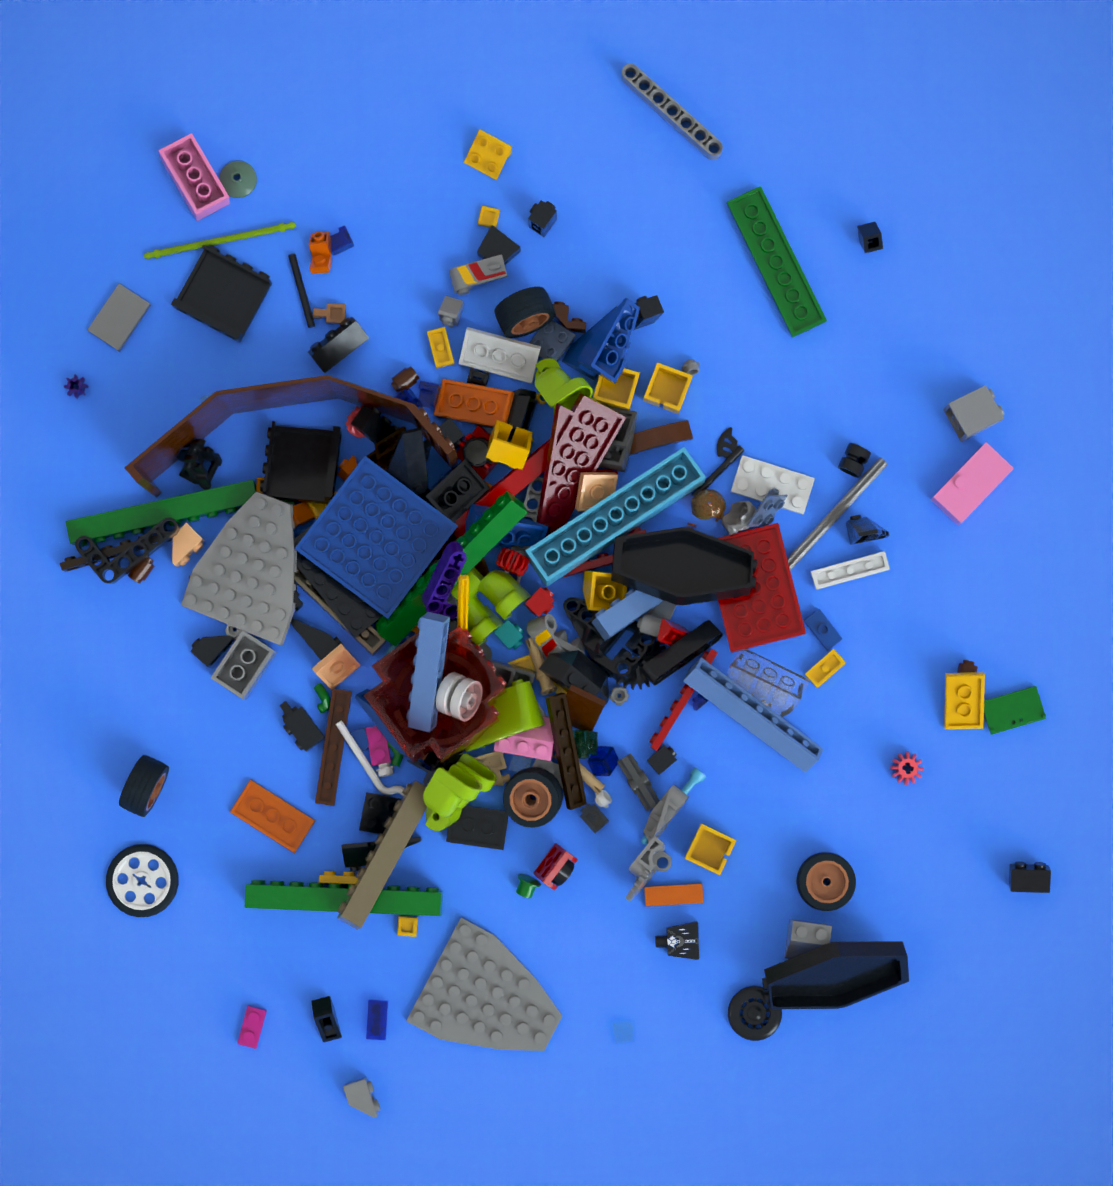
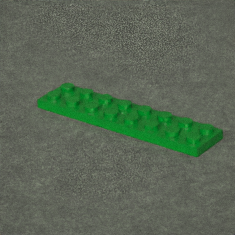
(776, 262)

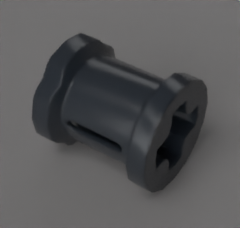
(485, 376)

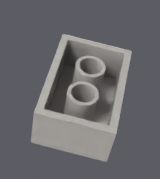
(243, 665)

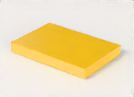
(964, 700)

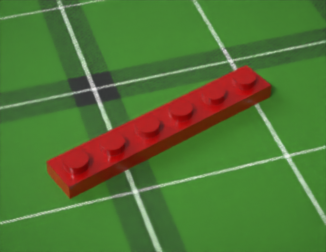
(677, 708)

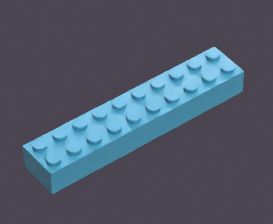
(615, 516)

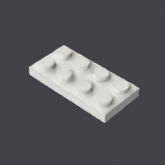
(499, 355)
(757, 477)

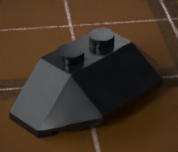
(578, 670)

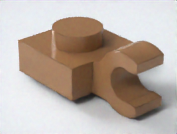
(333, 313)

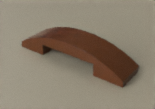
(661, 436)

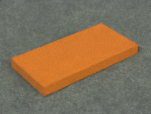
(473, 403)
(272, 816)

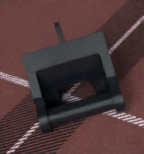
(193, 463)

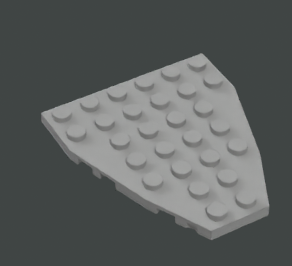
(249, 571)
(484, 996)

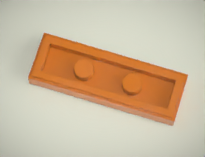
(673, 894)

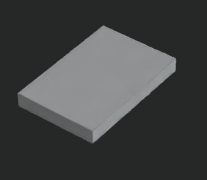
(119, 317)

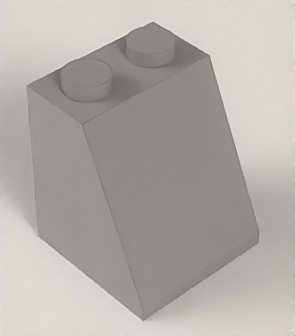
(974, 413)
(805, 936)

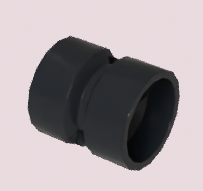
(854, 460)

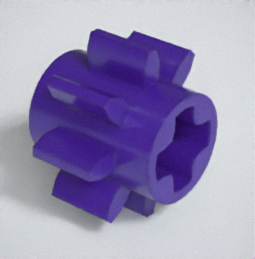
(72, 390)

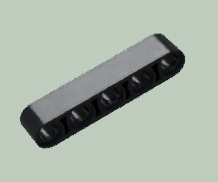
(681, 652)

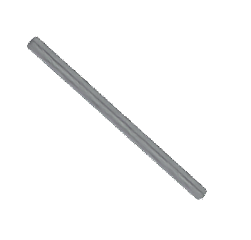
(836, 512)

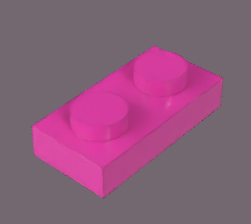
(378, 746)
(252, 1027)

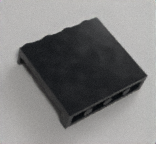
(223, 293)
(301, 464)

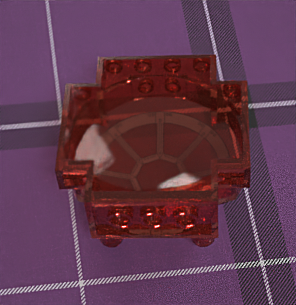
(450, 735)

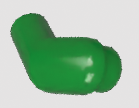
(324, 697)
(397, 758)

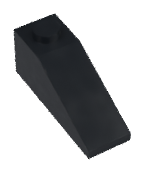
(318, 641)

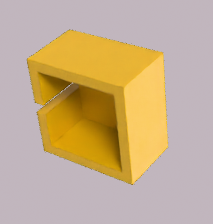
(667, 388)
(619, 393)
(509, 453)
(709, 848)

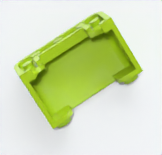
(517, 714)

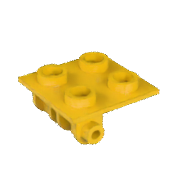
(488, 154)

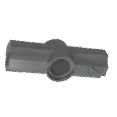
(638, 782)

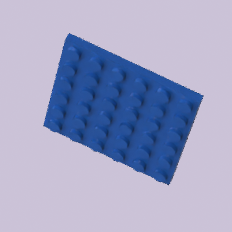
(376, 537)

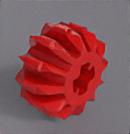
(512, 561)

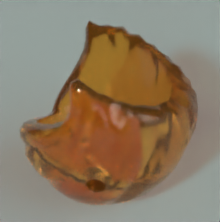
(703, 510)

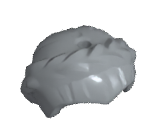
(738, 517)

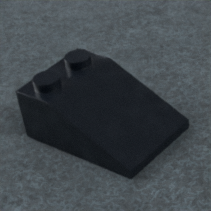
(456, 491)

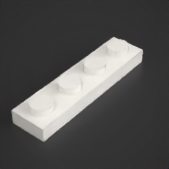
(850, 570)

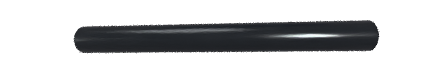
(301, 290)

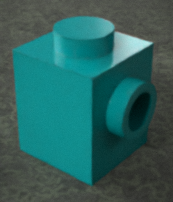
(510, 635)

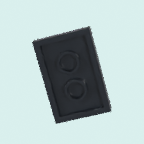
(479, 828)

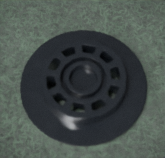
(753, 1013)

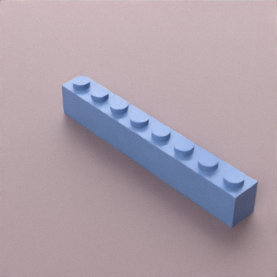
(753, 715)

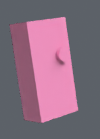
(194, 177)
(972, 484)

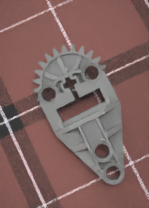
(646, 862)

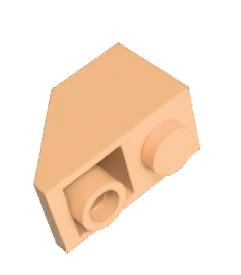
(185, 544)

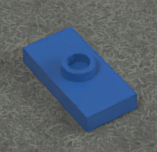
(823, 629)

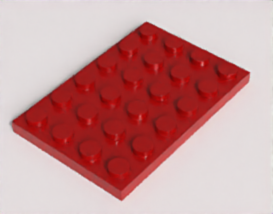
(772, 607)

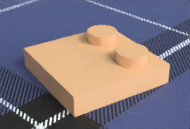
(594, 488)
(336, 666)

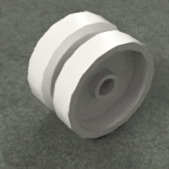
(459, 696)

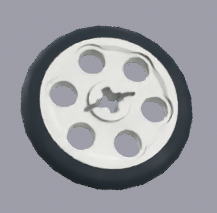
(163, 896)

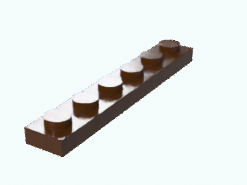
(333, 748)

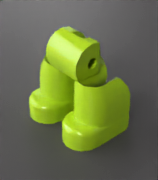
(557, 386)
(501, 591)
(454, 789)

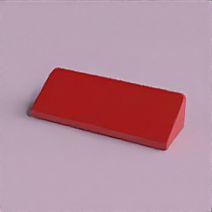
(671, 632)

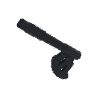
(730, 457)

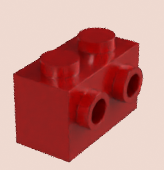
(540, 601)

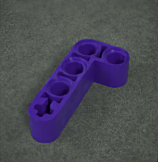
(453, 559)

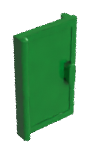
(1007, 710)

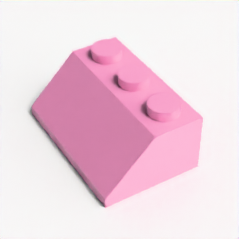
(533, 743)

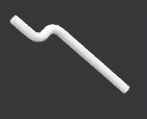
(365, 764)

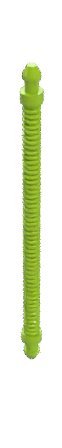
(235, 237)

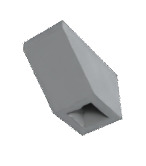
(450, 311)
(360, 1097)

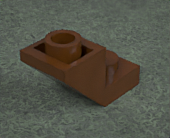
(561, 315)

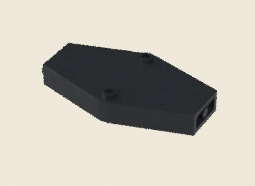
(683, 566)
(836, 975)

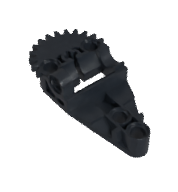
(598, 647)

